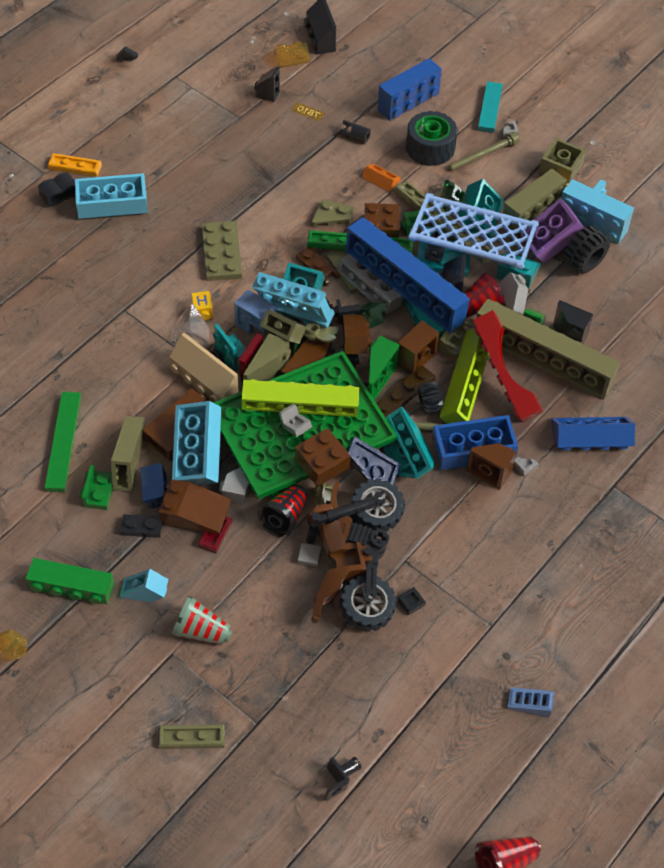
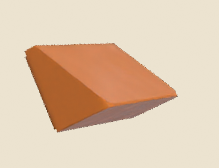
(380, 177)

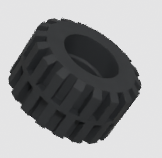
(587, 249)

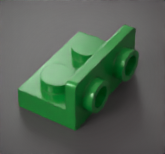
(97, 489)

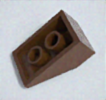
(193, 507)

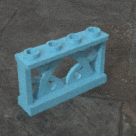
(294, 299)

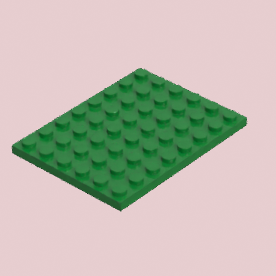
(268, 450)

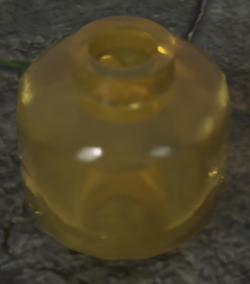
(12, 645)

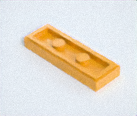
(74, 165)

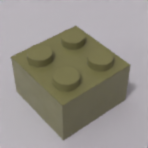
(563, 158)

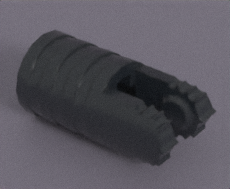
(357, 132)

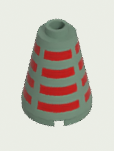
(201, 624)

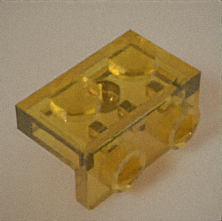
(292, 54)

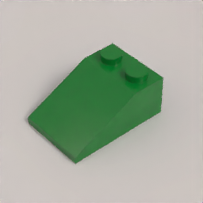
(382, 364)

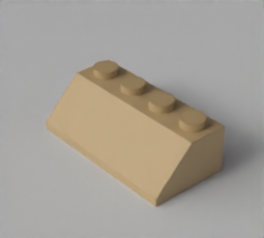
(203, 370)

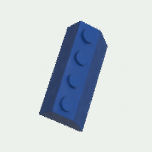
(593, 432)

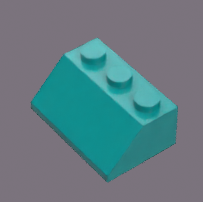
(483, 196)

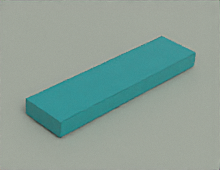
(490, 107)

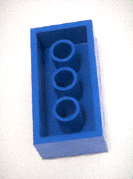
(409, 89)
(456, 439)

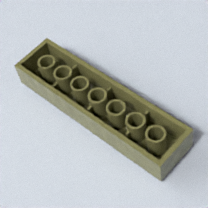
(554, 351)

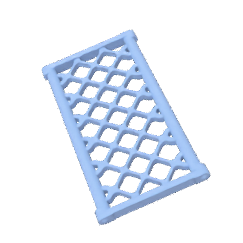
(475, 250)

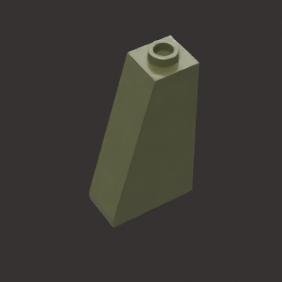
(127, 454)

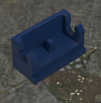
(153, 484)

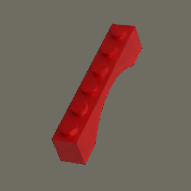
(491, 332)

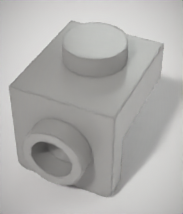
(293, 421)

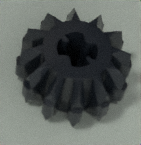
(430, 397)

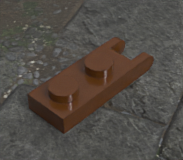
(313, 260)

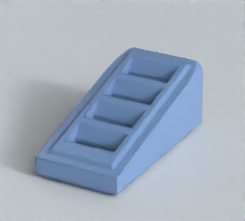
(540, 695)

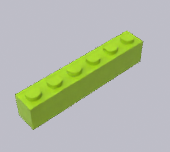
(465, 380)
(307, 397)

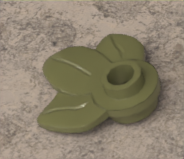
(323, 334)

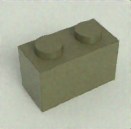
(283, 326)

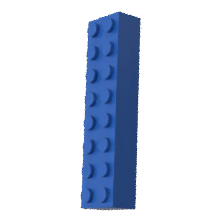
(407, 275)

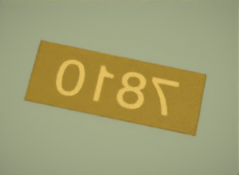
(308, 111)

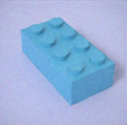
(111, 196)
(598, 210)
(197, 443)

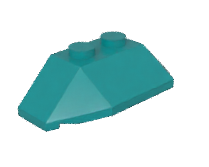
(410, 447)

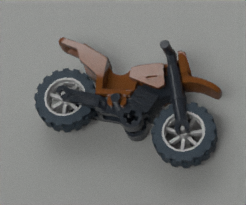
(357, 552)

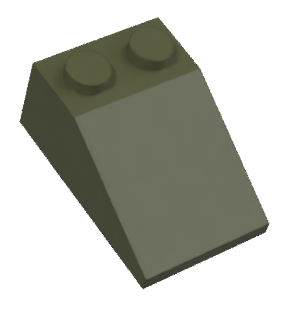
(269, 359)

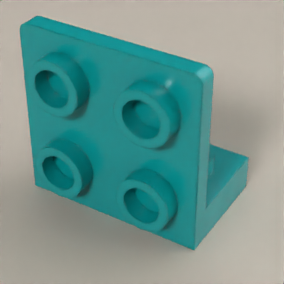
(228, 347)

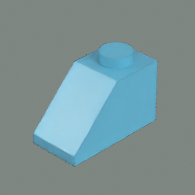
(144, 586)

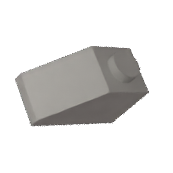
(514, 292)
(235, 487)

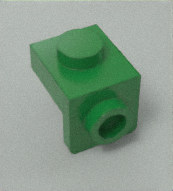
(409, 220)

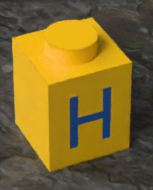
(203, 304)

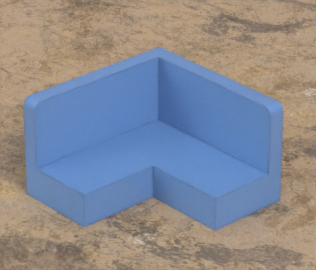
(250, 311)

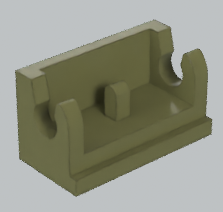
(452, 343)

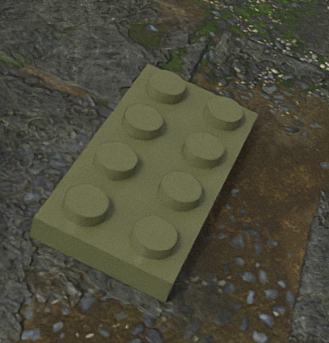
(221, 250)

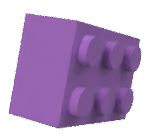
(555, 230)

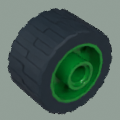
(431, 138)

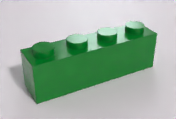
(70, 581)

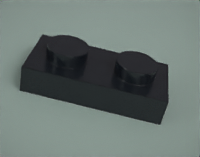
(141, 526)

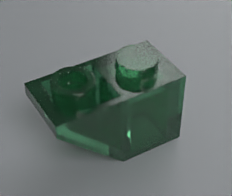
(452, 192)

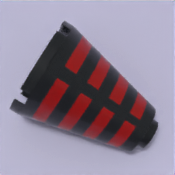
(283, 511)

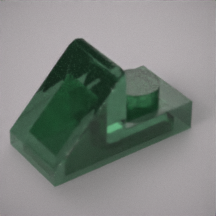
(373, 313)

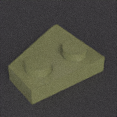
(332, 213)

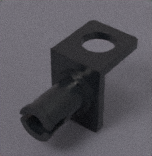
(341, 774)

